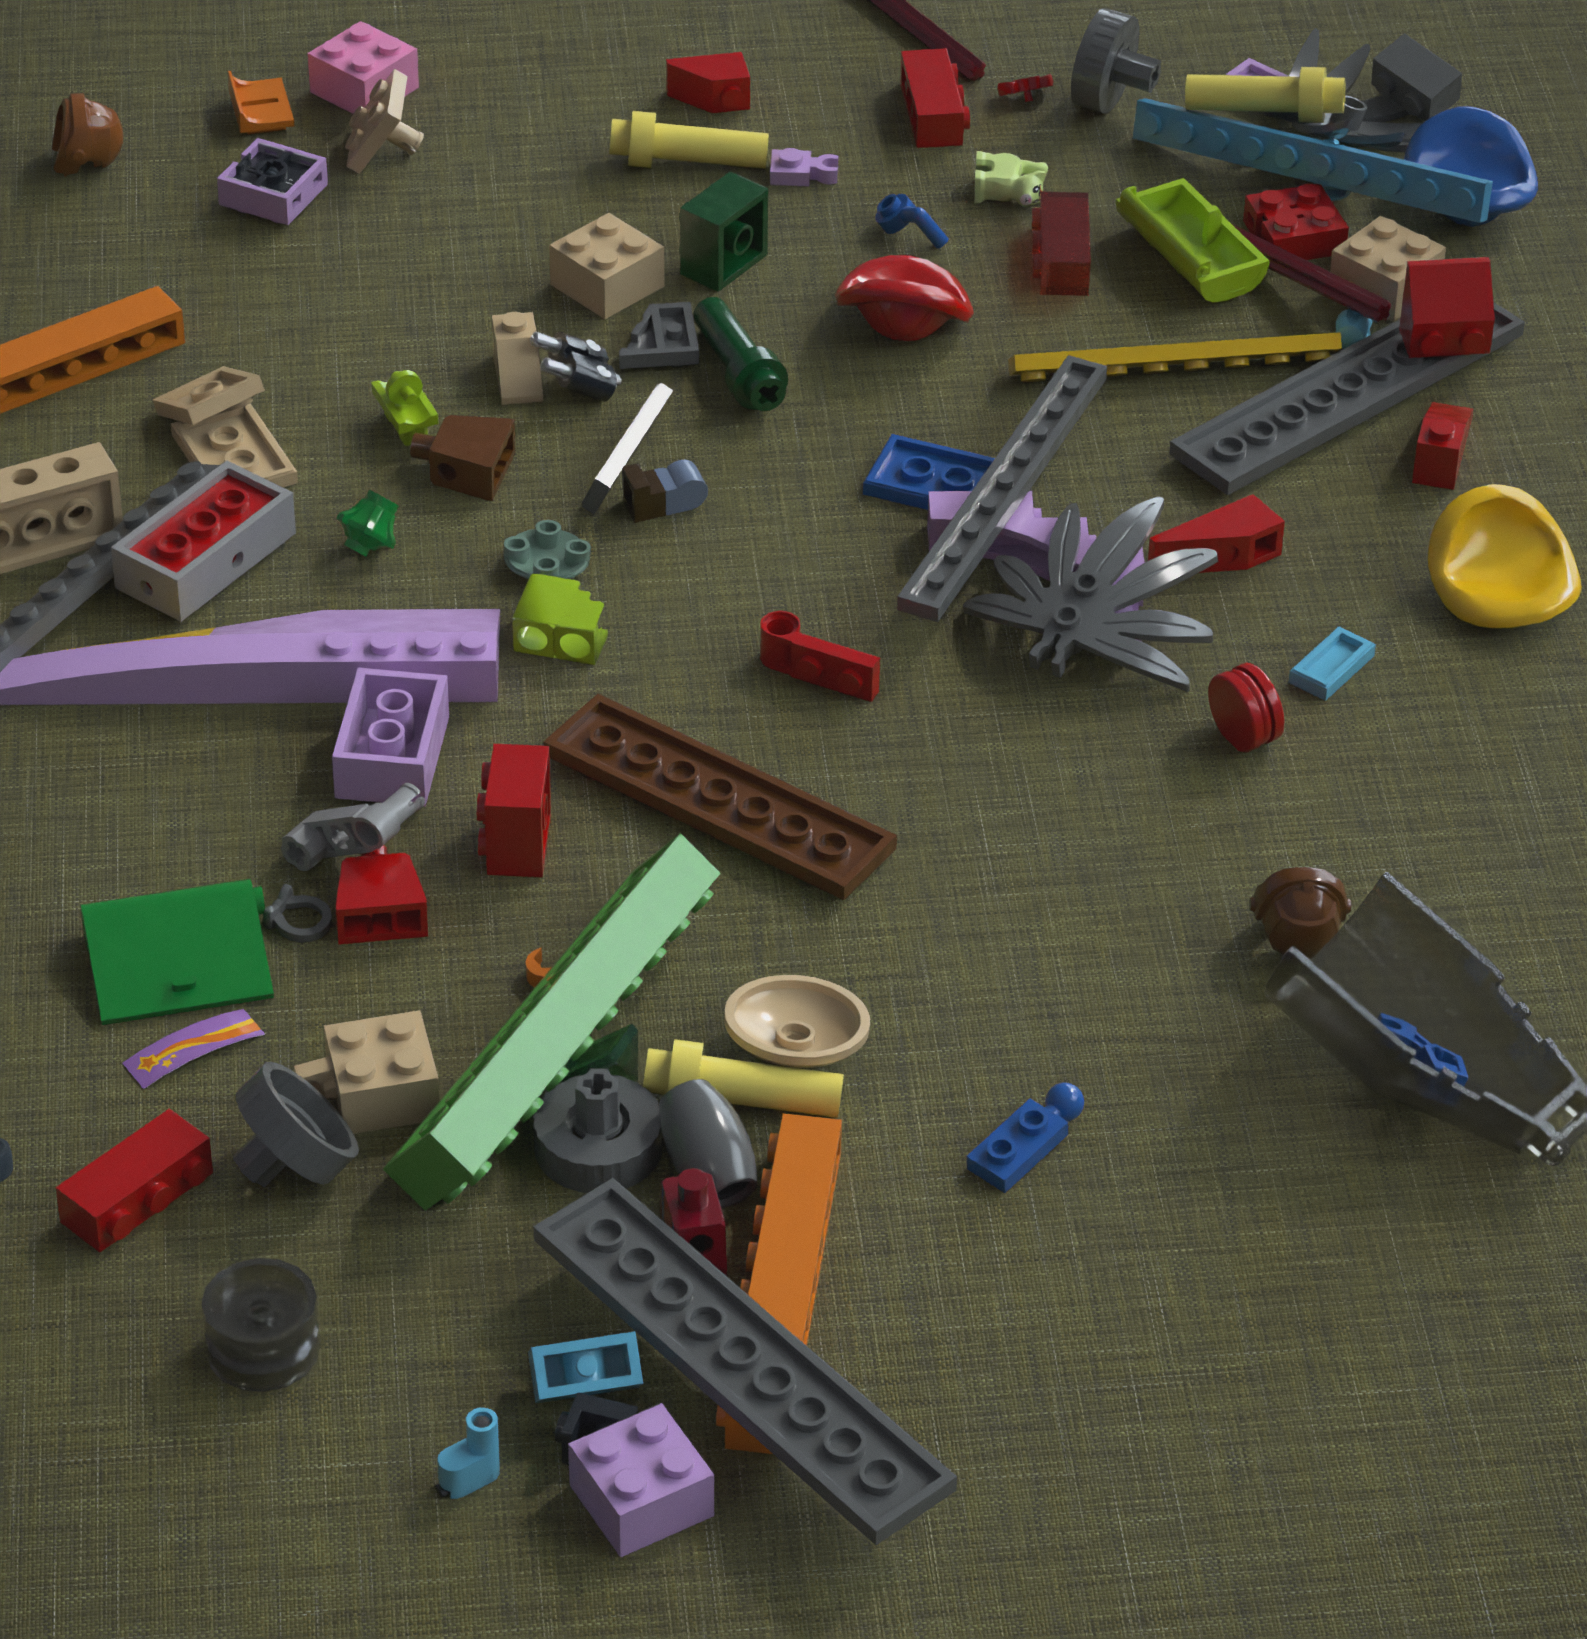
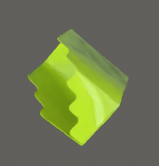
(558, 621)

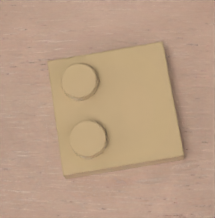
(209, 395)

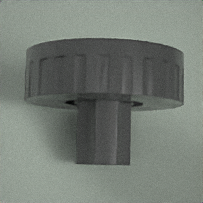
(1110, 62)
(597, 1110)
(291, 1128)

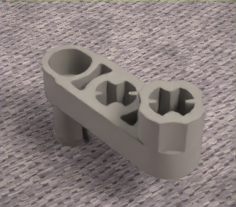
(349, 829)

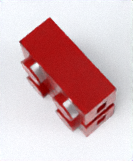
(1296, 220)

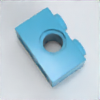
(585, 1367)

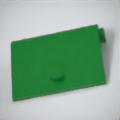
(177, 951)

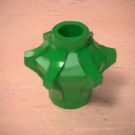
(369, 524)

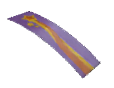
(190, 1044)

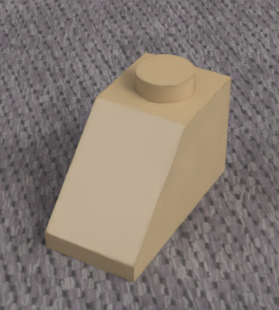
(516, 359)

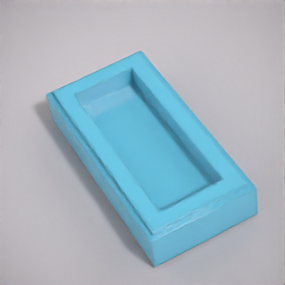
(1332, 663)

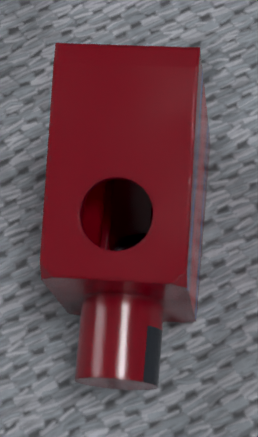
(692, 1209)

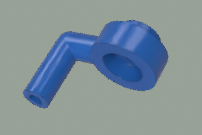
(898, 211)

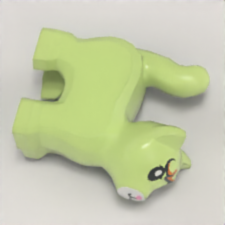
(1000, 178)

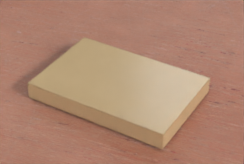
(236, 438)

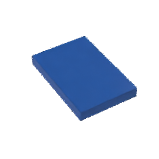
(914, 467)

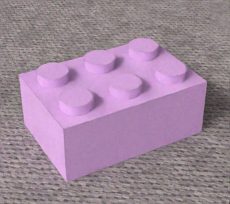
(390, 734)

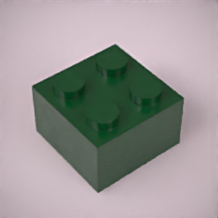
(723, 231)

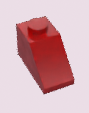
(710, 82)

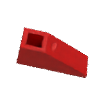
(1240, 533)

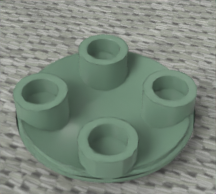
(546, 552)

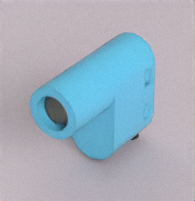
(473, 1460)

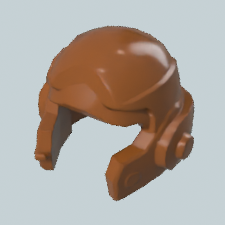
(84, 134)

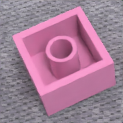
(354, 61)

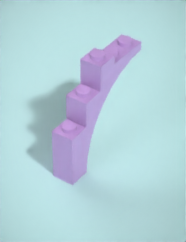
(1022, 537)

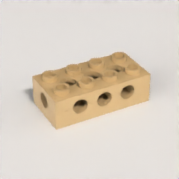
(57, 505)

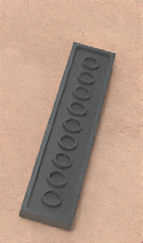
(1319, 405)
(746, 1361)

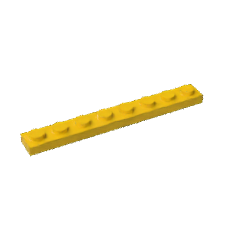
(1193, 355)

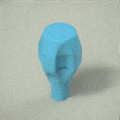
(1352, 327)

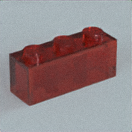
(1061, 243)

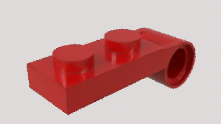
(815, 659)

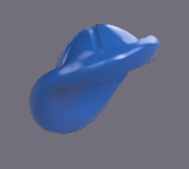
(1479, 146)

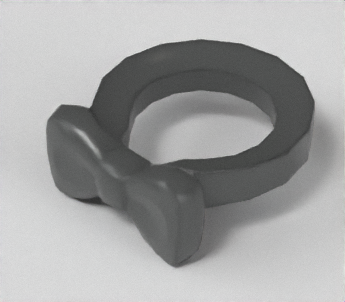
(273, 916)

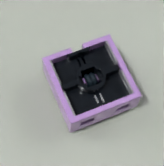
(272, 181)

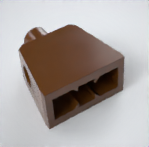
(468, 453)

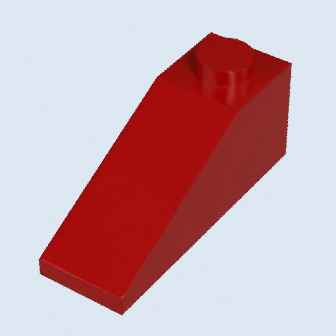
(1441, 445)

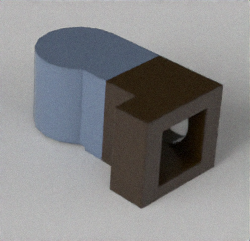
(662, 490)

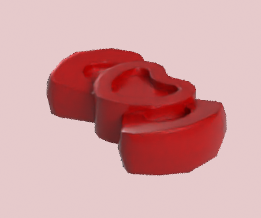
(1025, 85)

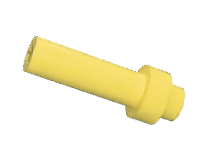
(1308, 95)
(645, 140)
(745, 1081)

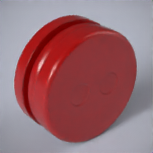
(1246, 707)

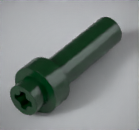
(752, 371)

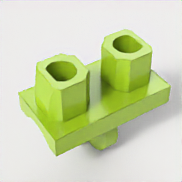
(405, 404)

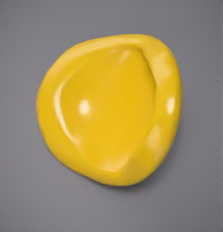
(1501, 559)

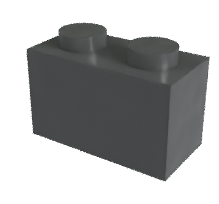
(1416, 78)

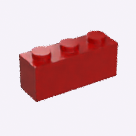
(933, 98)
(134, 1180)

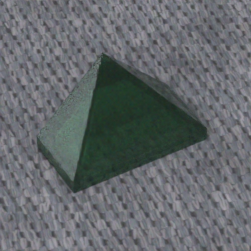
(612, 1052)

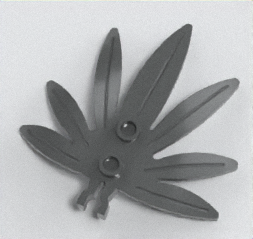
(1361, 120)
(1082, 604)

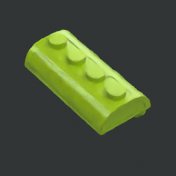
(1194, 239)

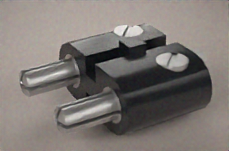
(578, 364)

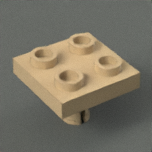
(381, 122)

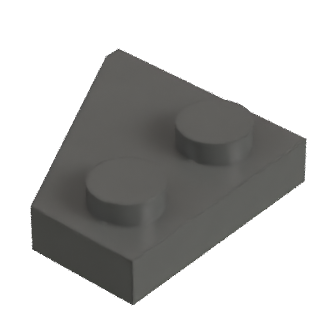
(662, 338)

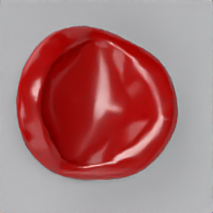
(904, 296)

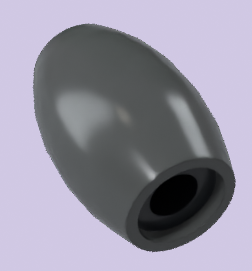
(709, 1136)

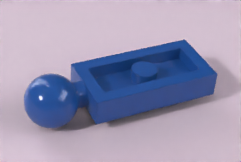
(1026, 1137)

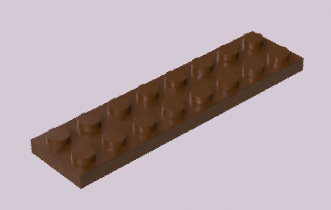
(721, 796)

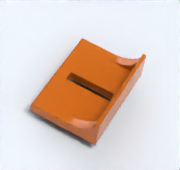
(260, 105)

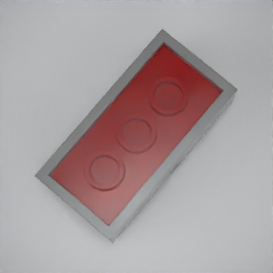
(203, 540)

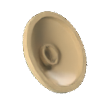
(796, 1021)

